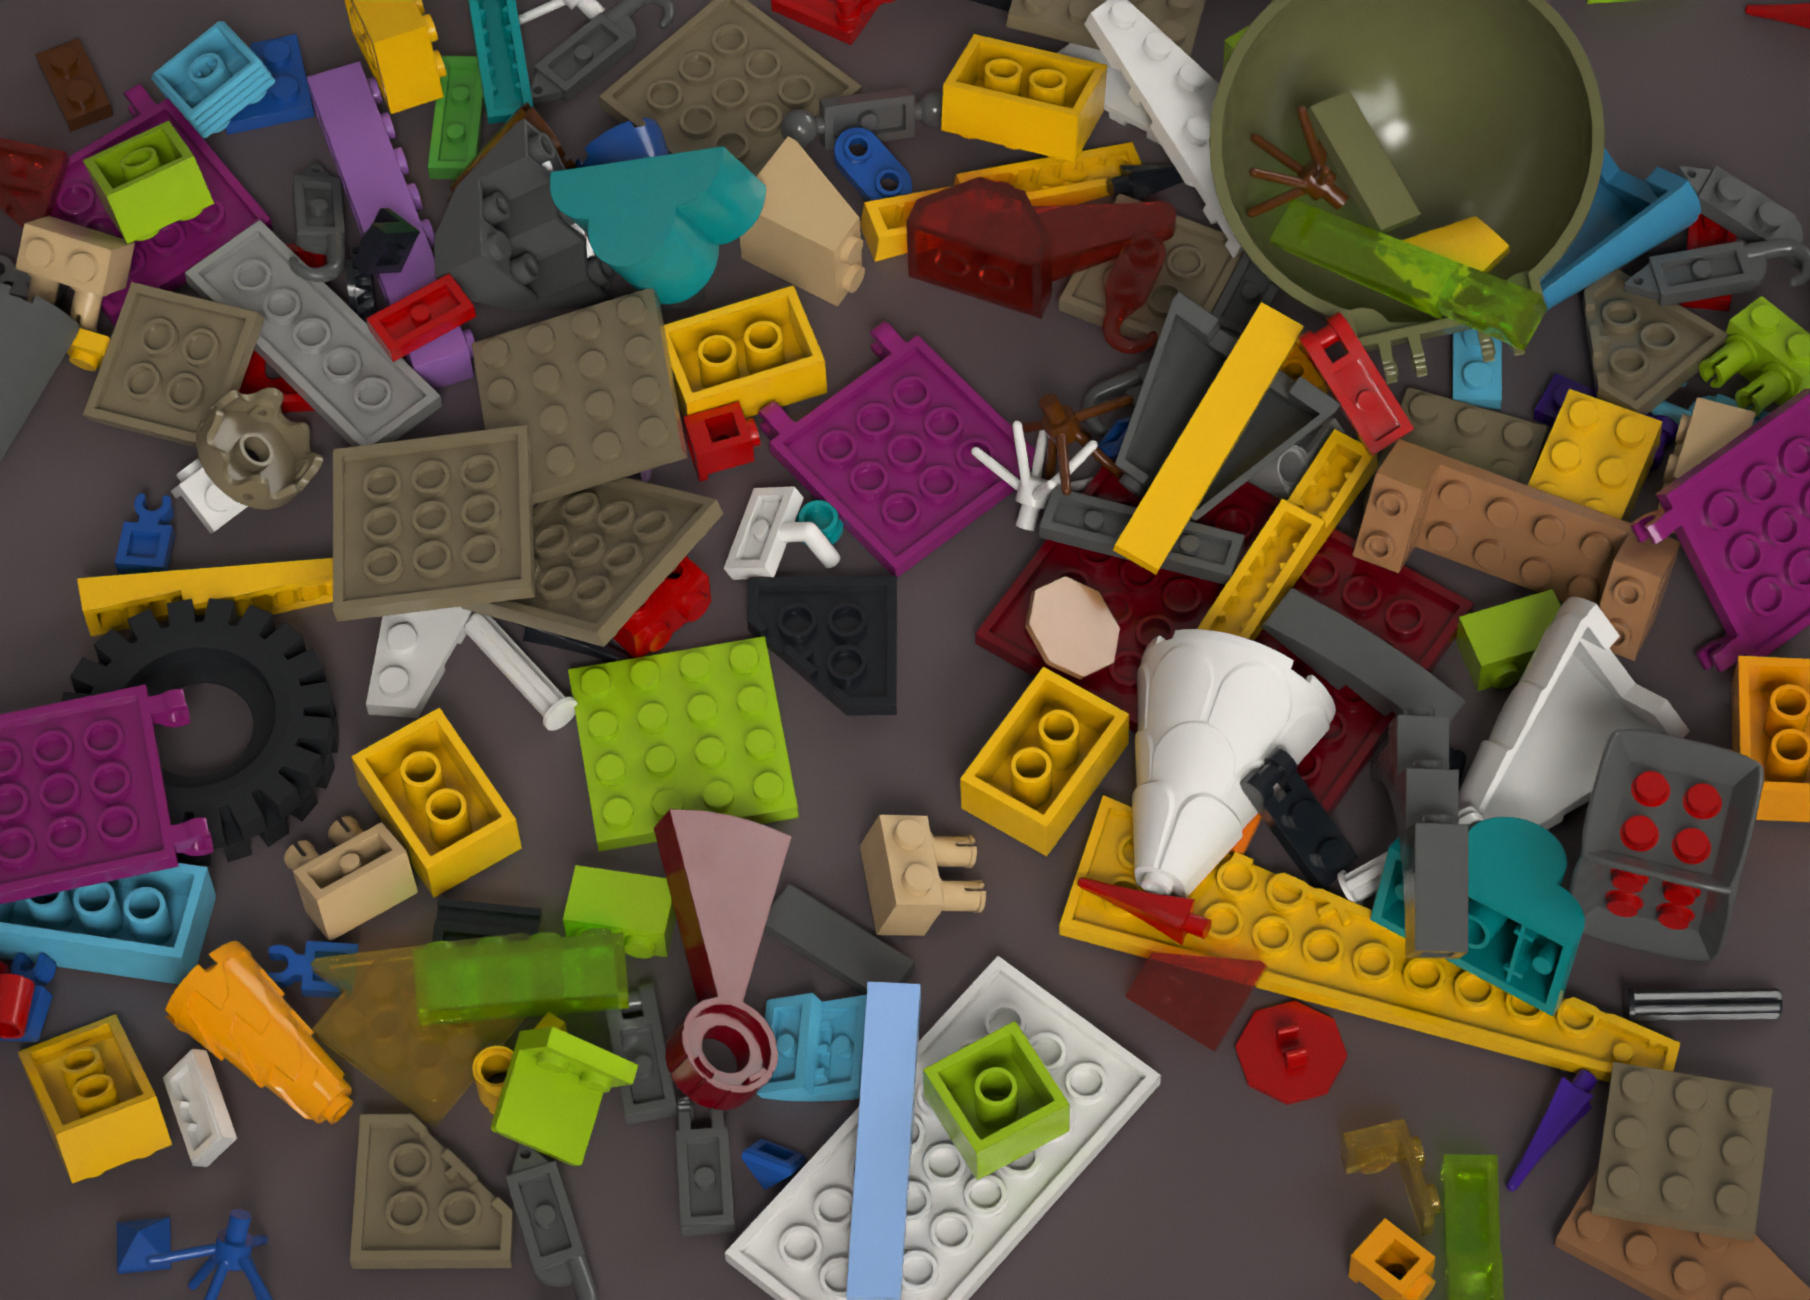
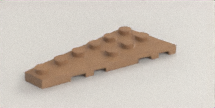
(1675, 1261)

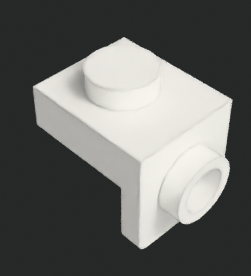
(205, 498)

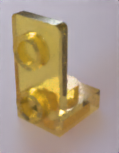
(1380, 1146)

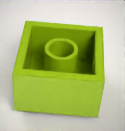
(148, 182)
(996, 1100)

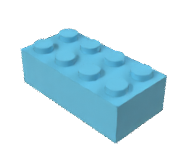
(121, 927)

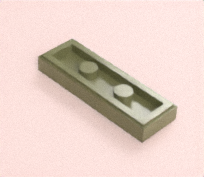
(1362, 163)

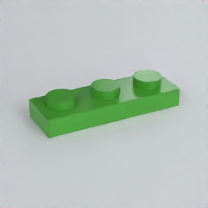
(456, 119)

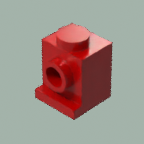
(720, 439)

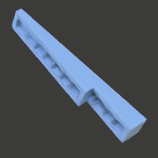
(884, 1141)

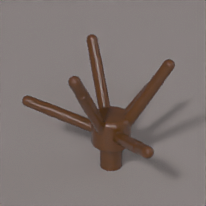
(1312, 179)
(1064, 428)

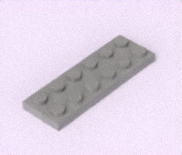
(315, 340)

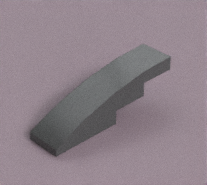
(1357, 658)

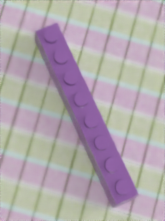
(375, 180)

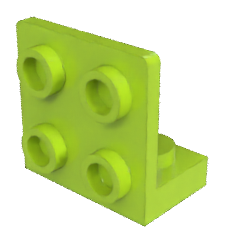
(556, 1092)

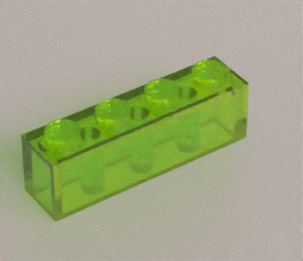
(520, 977)

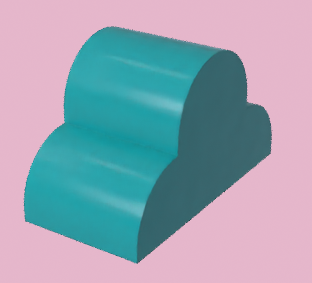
(662, 215)
(1519, 916)

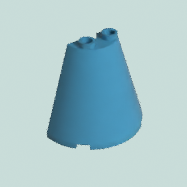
(1622, 225)

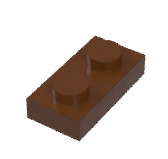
(74, 84)

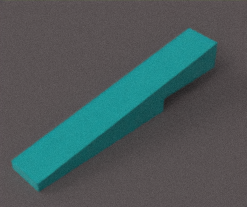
(499, 57)

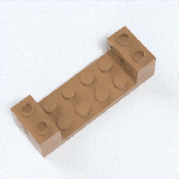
(1516, 536)

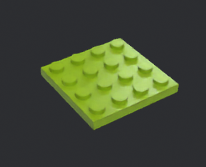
(682, 736)

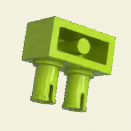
(1767, 352)

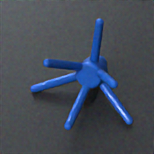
(229, 1253)

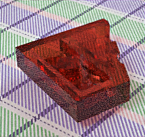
(29, 180)
(1196, 992)

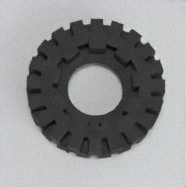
(276, 679)

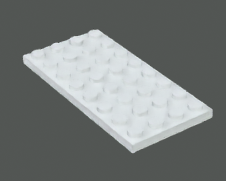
(954, 1223)

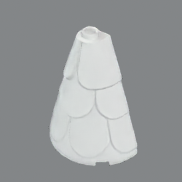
(1559, 722)
(1204, 723)

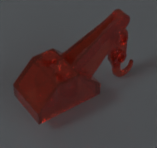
(1004, 251)

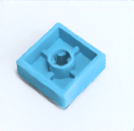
(213, 79)

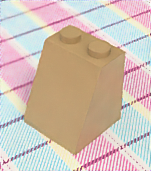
(805, 228)

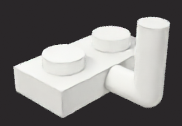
(767, 529)

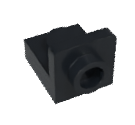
(386, 244)

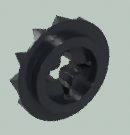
(360, 288)

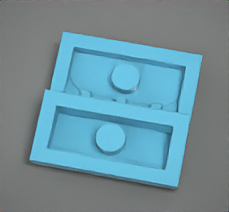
(816, 1048)

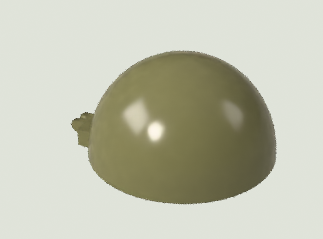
(1473, 105)

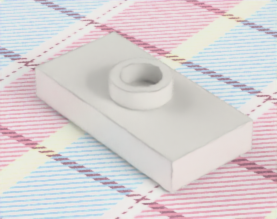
(199, 1108)

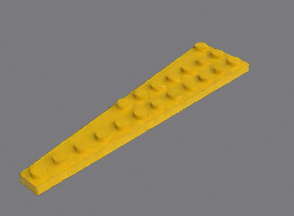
(1341, 959)

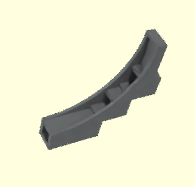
(1429, 833)

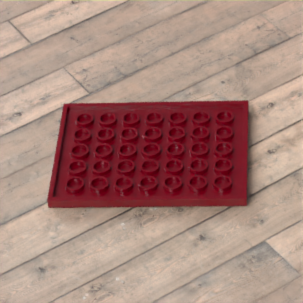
(1397, 607)

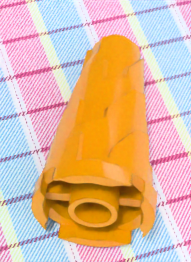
(243, 1018)

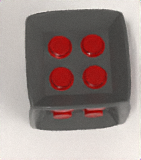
(1666, 843)

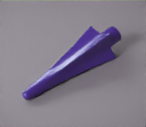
(1564, 1111)

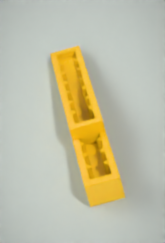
(1043, 180)
(1208, 438)
(1292, 537)
(268, 586)

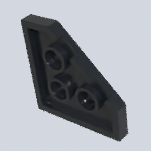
(833, 635)

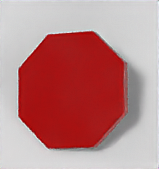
(1291, 1052)

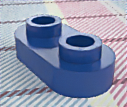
(870, 169)

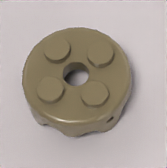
(257, 425)

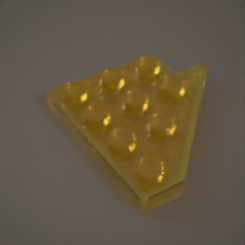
(380, 1032)

